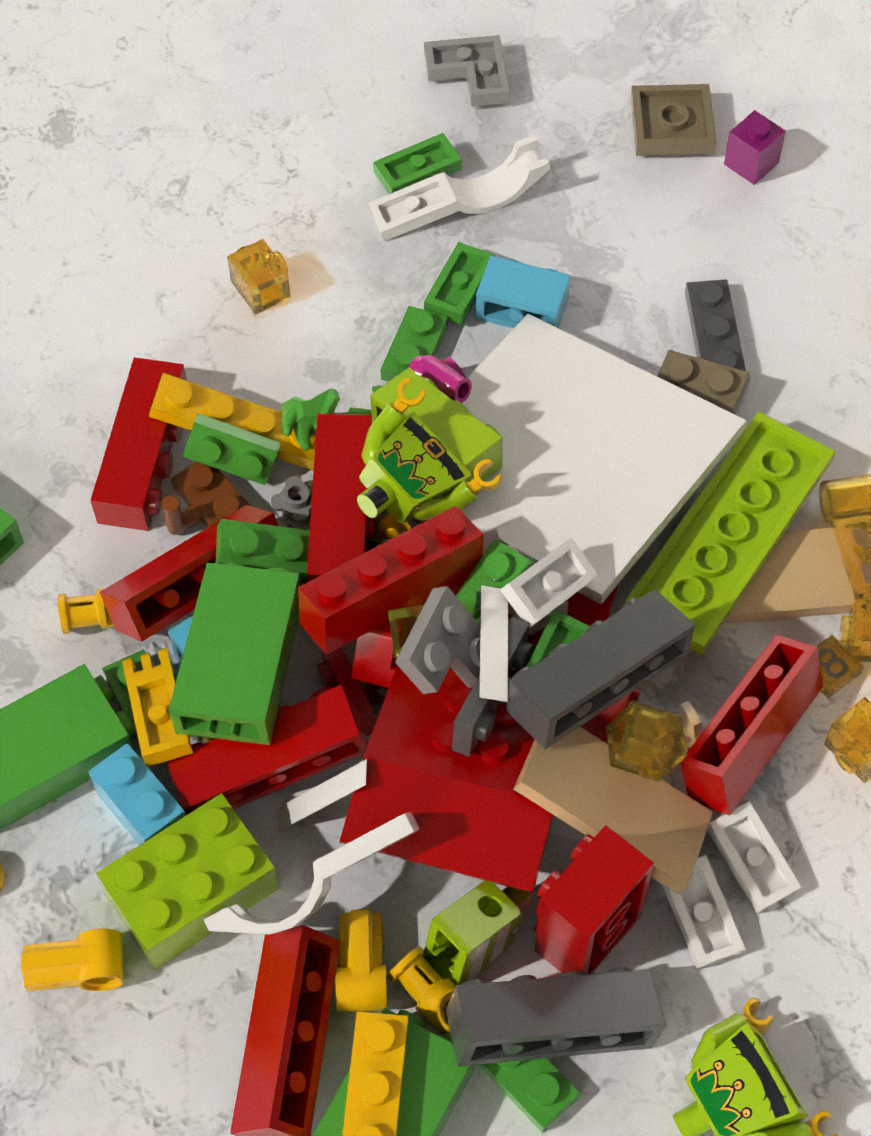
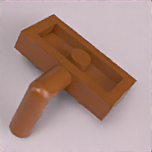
(206, 494)

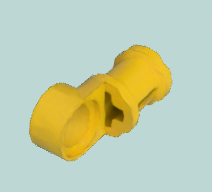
(83, 612)
(424, 987)

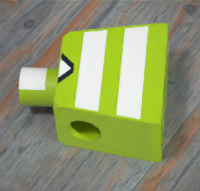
(474, 931)

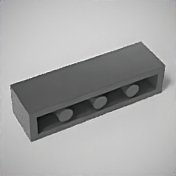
(599, 667)
(554, 1016)

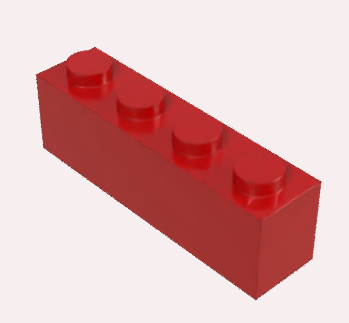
(136, 452)
(336, 521)
(388, 578)
(170, 583)
(752, 724)
(303, 743)
(286, 1034)

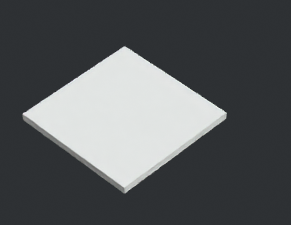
(588, 449)

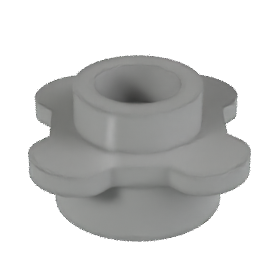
(294, 510)

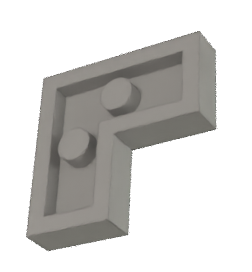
(475, 59)
(441, 639)

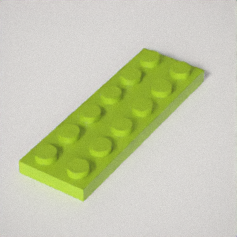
(735, 524)

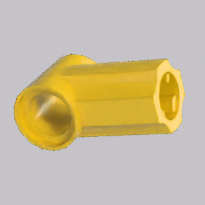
(89, 962)
(361, 973)

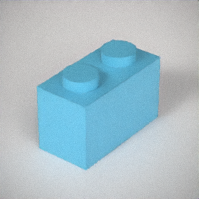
(517, 289)
(134, 794)

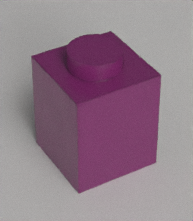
(754, 147)

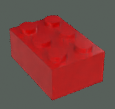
(591, 902)

